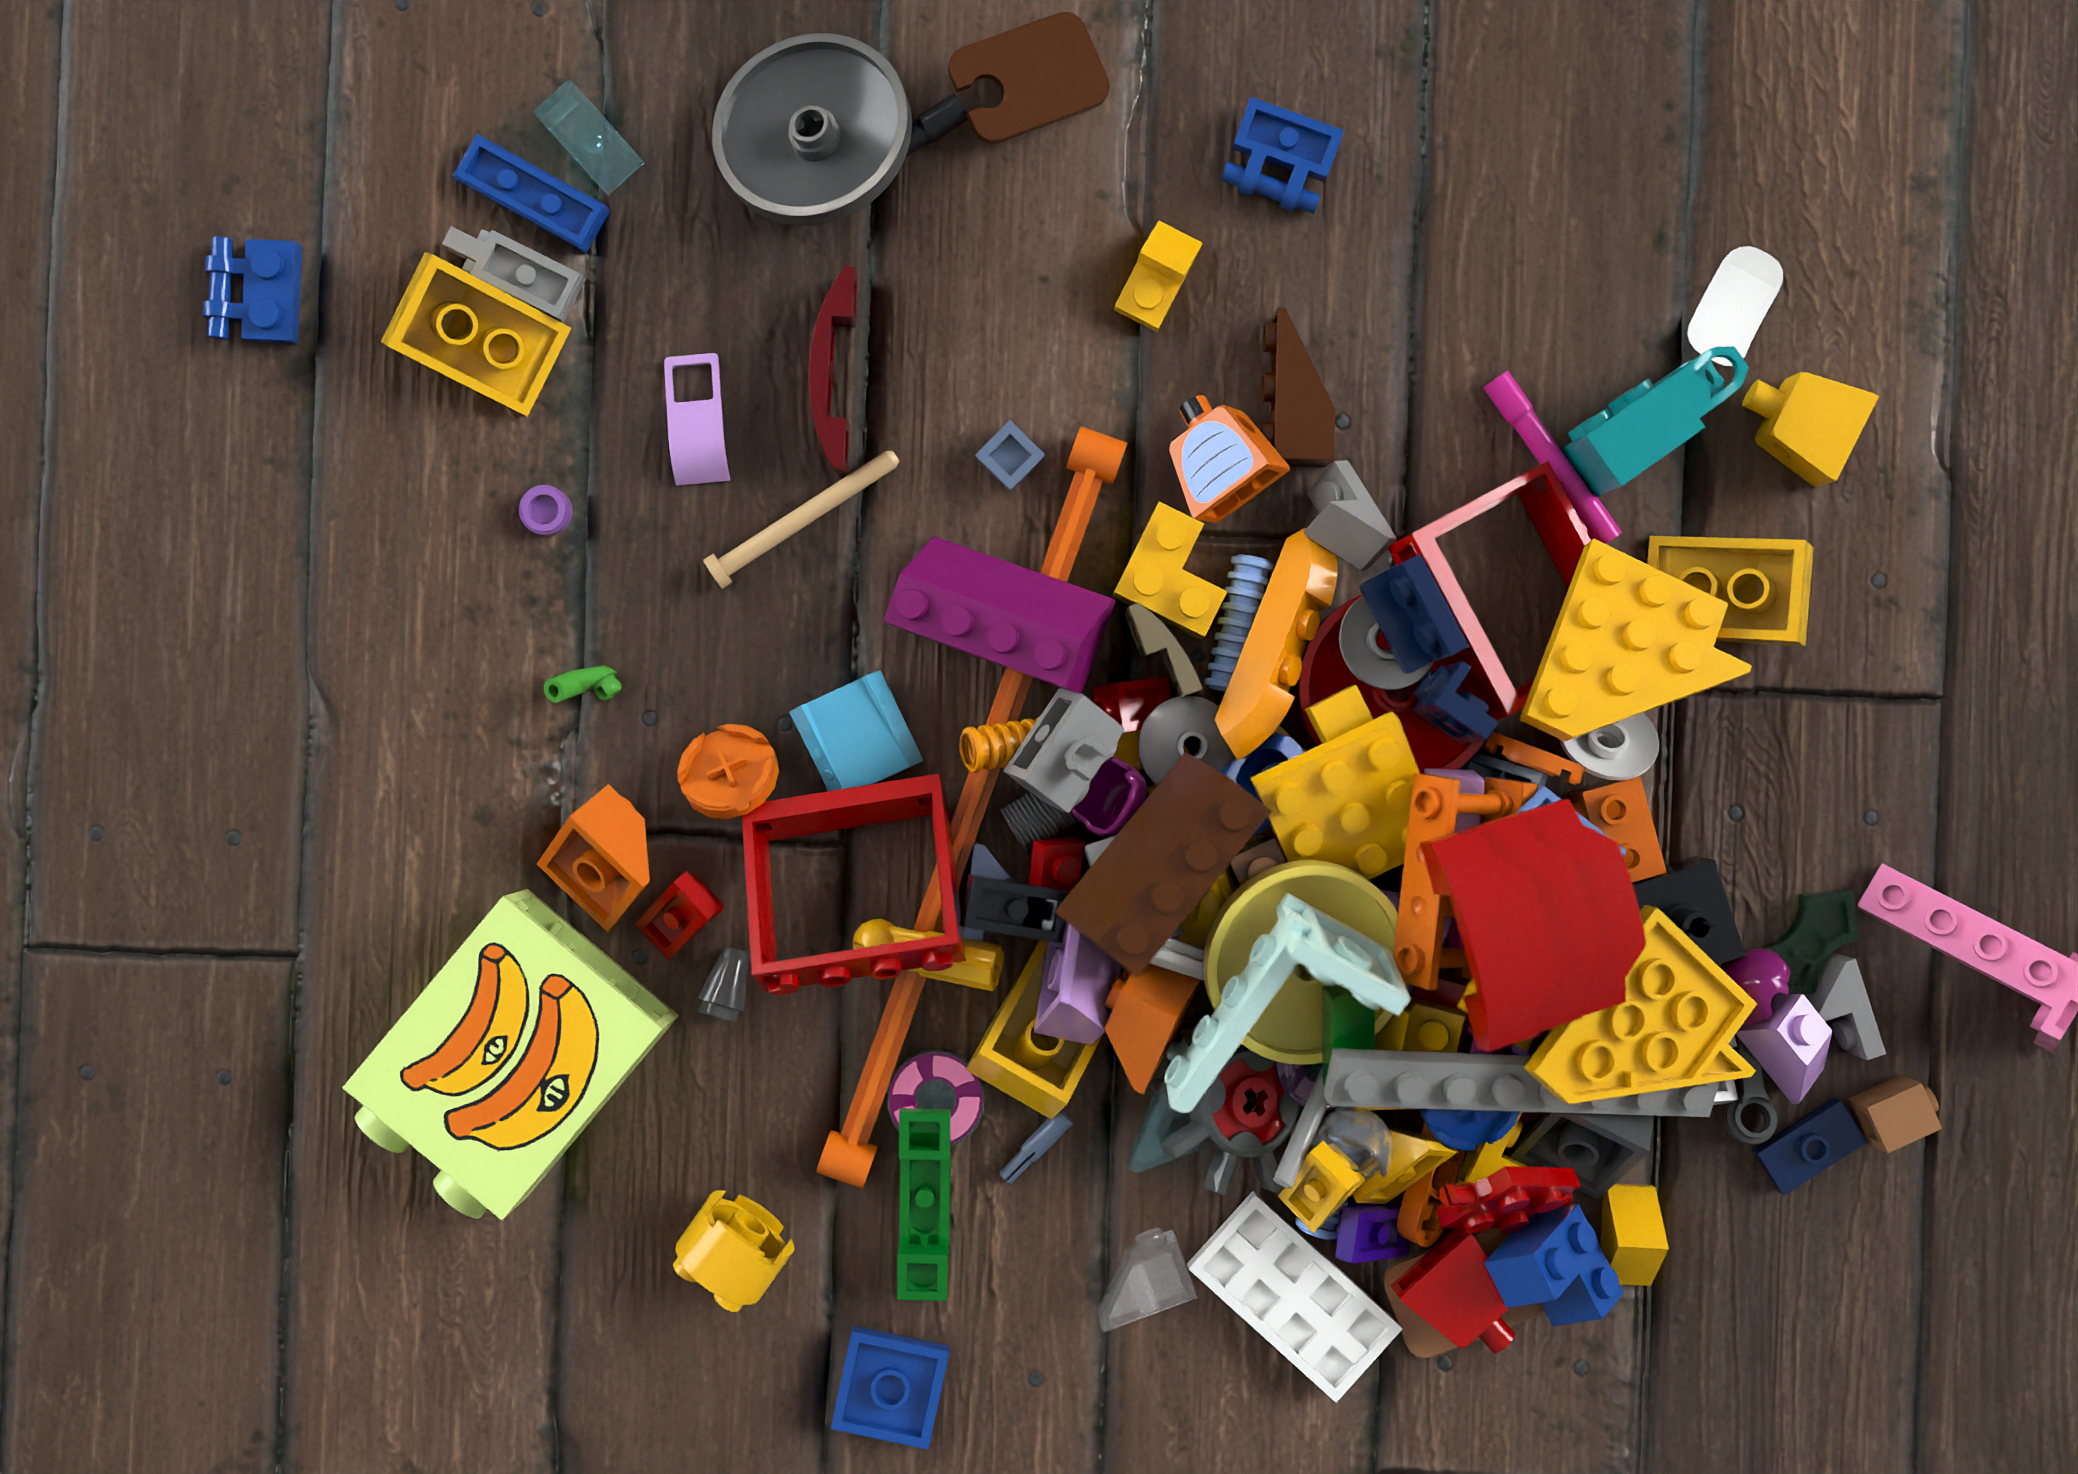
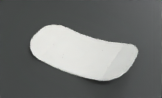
(1735, 302)

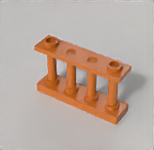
(1421, 912)

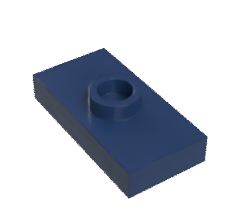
(1809, 1146)

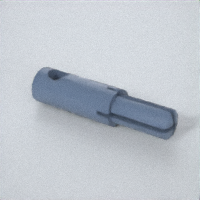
(1036, 1146)

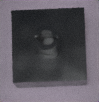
(1697, 904)

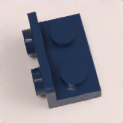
(1413, 614)
(1457, 715)

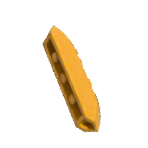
(1275, 644)

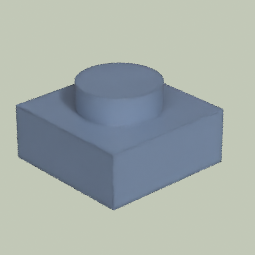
(1010, 456)

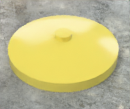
(1292, 1021)

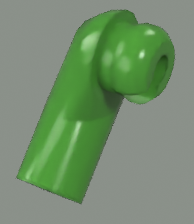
(579, 681)

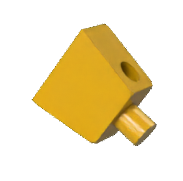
(1810, 423)

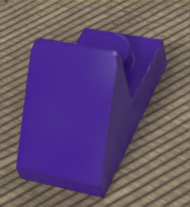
(1369, 1232)

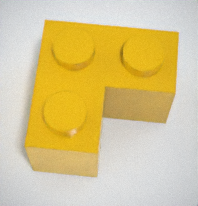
(1157, 578)

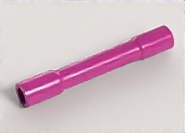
(1520, 414)

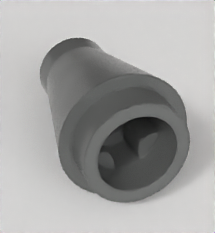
(726, 985)

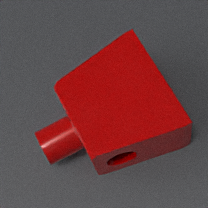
(1456, 1293)

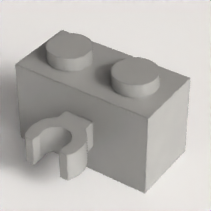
(1065, 750)

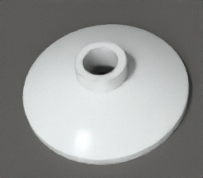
(1616, 750)

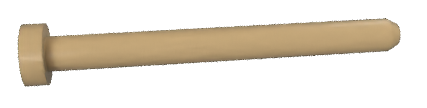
(799, 518)

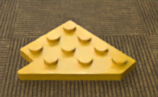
(1662, 1038)

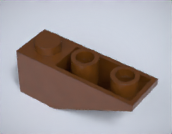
(1299, 406)

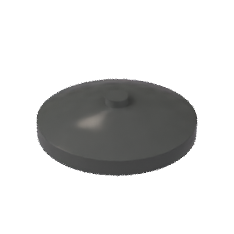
(812, 129)

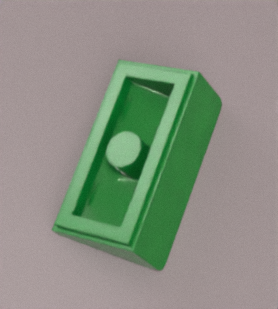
(1344, 1023)

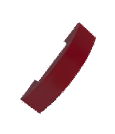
(841, 311)

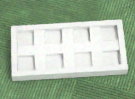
(1294, 1296)

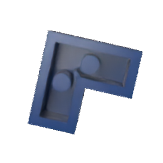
(1556, 1265)

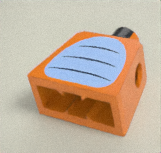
(1222, 459)

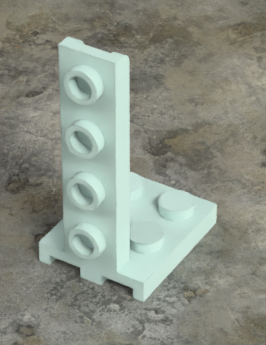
(1301, 935)

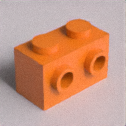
(1623, 814)

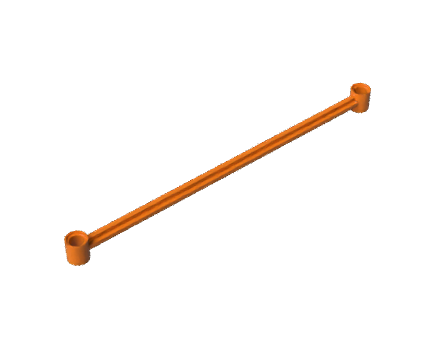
(849, 1154)

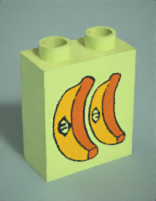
(507, 1056)

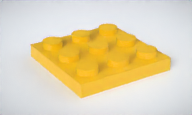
(1345, 799)

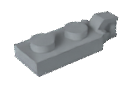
(517, 271)

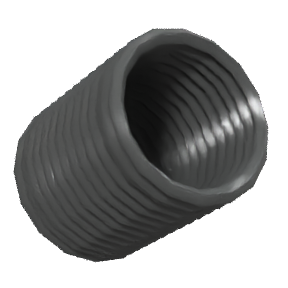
(1034, 820)

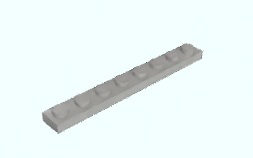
(1481, 1083)

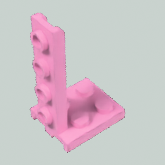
(1981, 945)

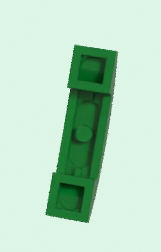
(924, 1204)

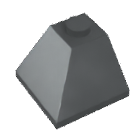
(1593, 1144)

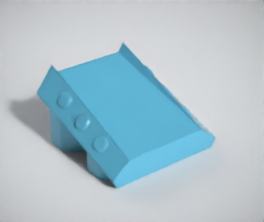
(857, 734)

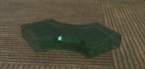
(1819, 928)

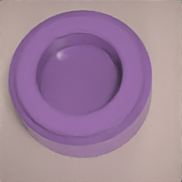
(545, 510)

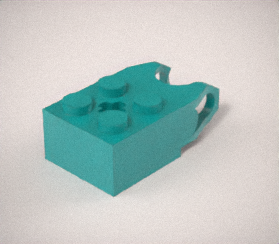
(1650, 421)

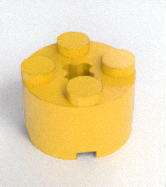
(732, 1250)

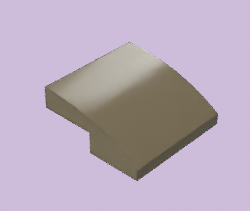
(1153, 637)

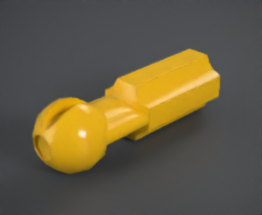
(979, 970)

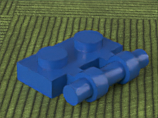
(1286, 141)
(269, 290)

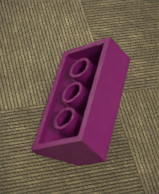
(1001, 613)

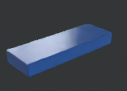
(531, 193)

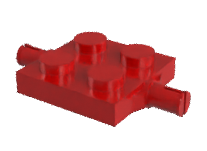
(1506, 1198)

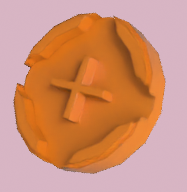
(1534, 758)
(728, 771)

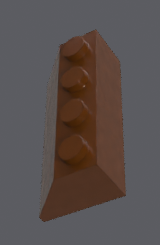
(1162, 863)

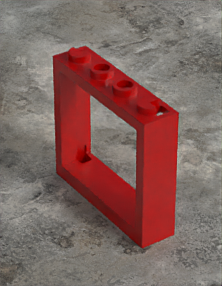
(1562, 535)
(834, 812)

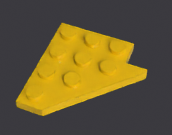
(1625, 646)

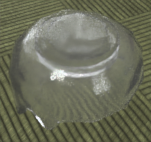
(1359, 1138)

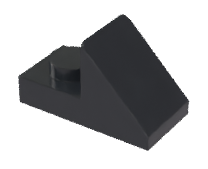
(1013, 908)

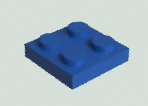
(890, 1387)

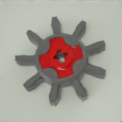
(1238, 1116)

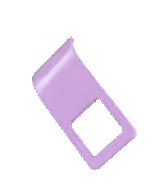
(696, 427)

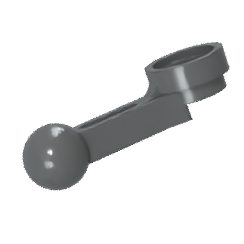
(1750, 1092)

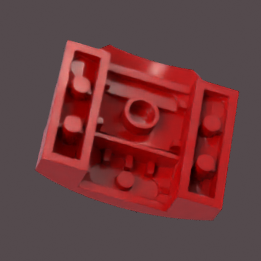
(1540, 919)

